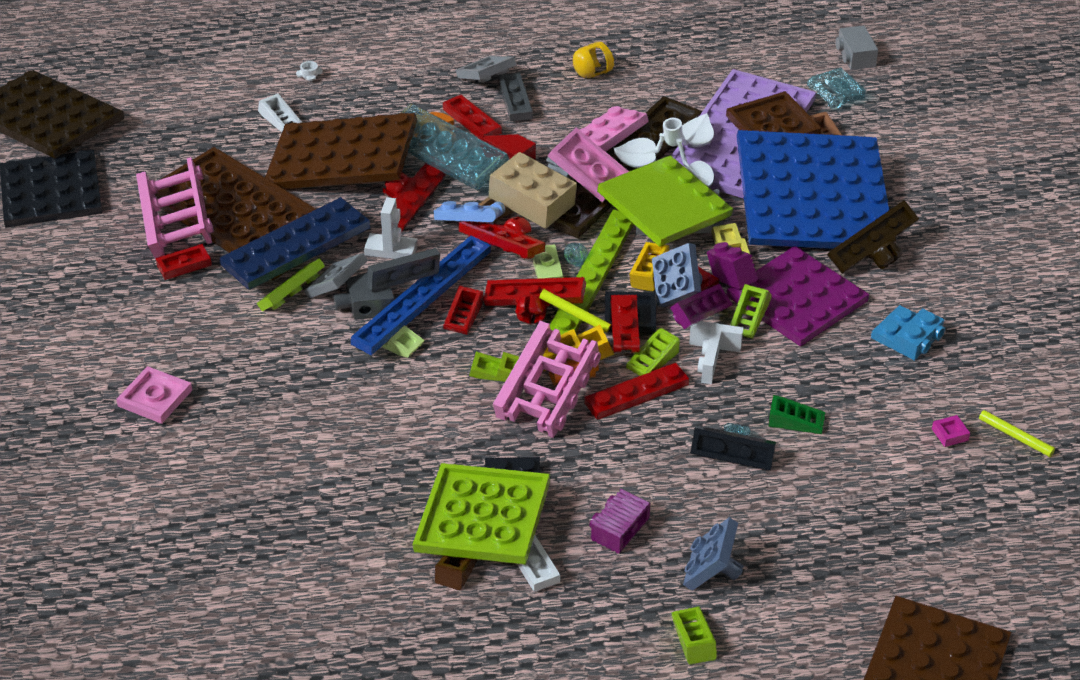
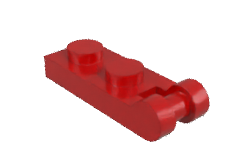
(625, 323)

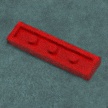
(636, 391)

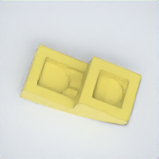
(730, 234)

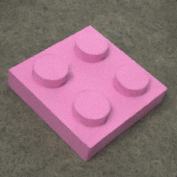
(154, 394)

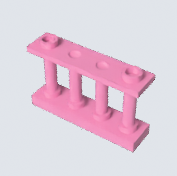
(151, 205)

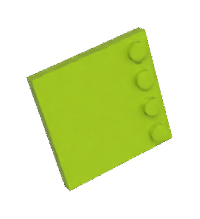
(665, 200)
(482, 513)

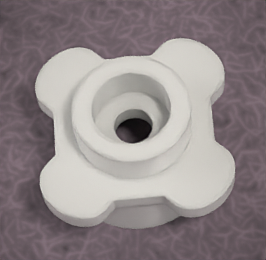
(309, 70)

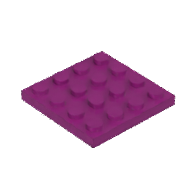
(804, 295)

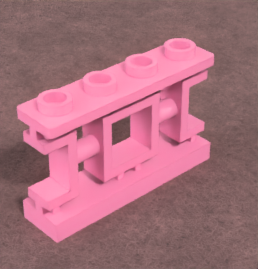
(529, 369)

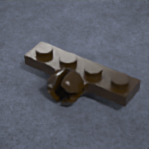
(875, 240)

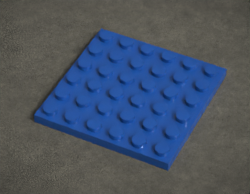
(809, 187)

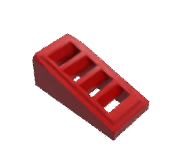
(467, 295)

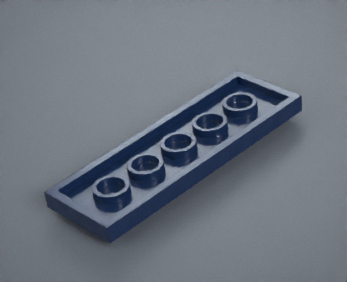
(294, 243)

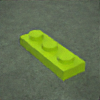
(291, 286)

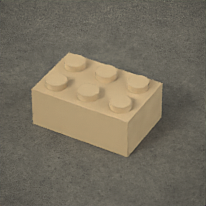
(532, 190)

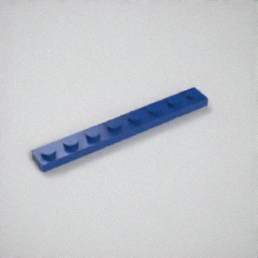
(420, 296)

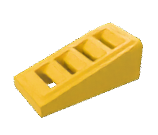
(642, 271)

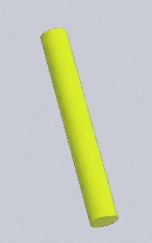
(574, 310)
(1017, 433)

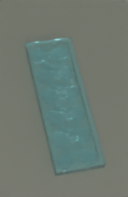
(453, 149)

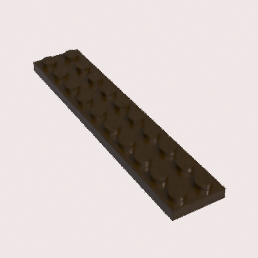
(587, 206)

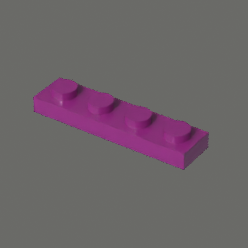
(700, 306)

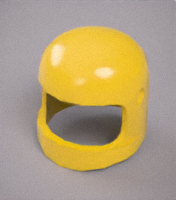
(586, 60)

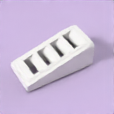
(273, 102)

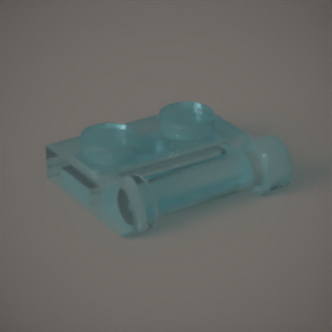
(841, 83)

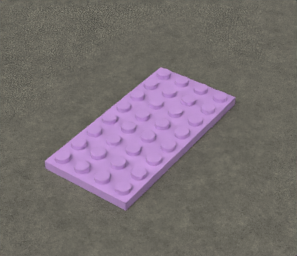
(722, 151)

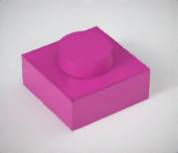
(950, 431)

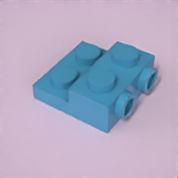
(909, 331)

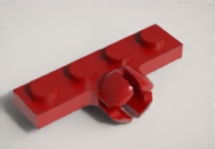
(413, 192)
(506, 236)
(526, 293)

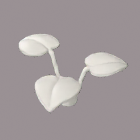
(696, 133)

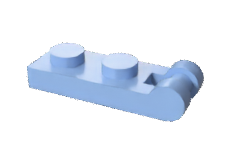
(469, 212)

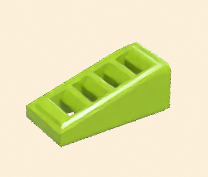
(764, 298)
(660, 340)
(704, 646)

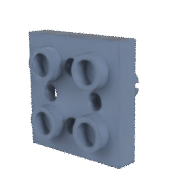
(681, 277)
(712, 555)

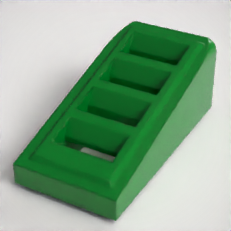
(782, 416)

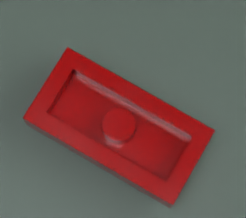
(183, 261)

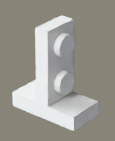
(390, 242)
(712, 339)

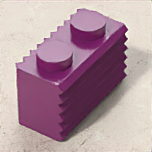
(732, 265)
(619, 520)

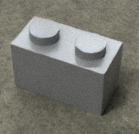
(857, 47)

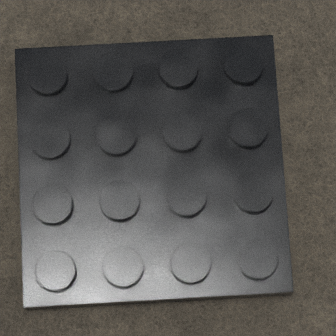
(50, 188)

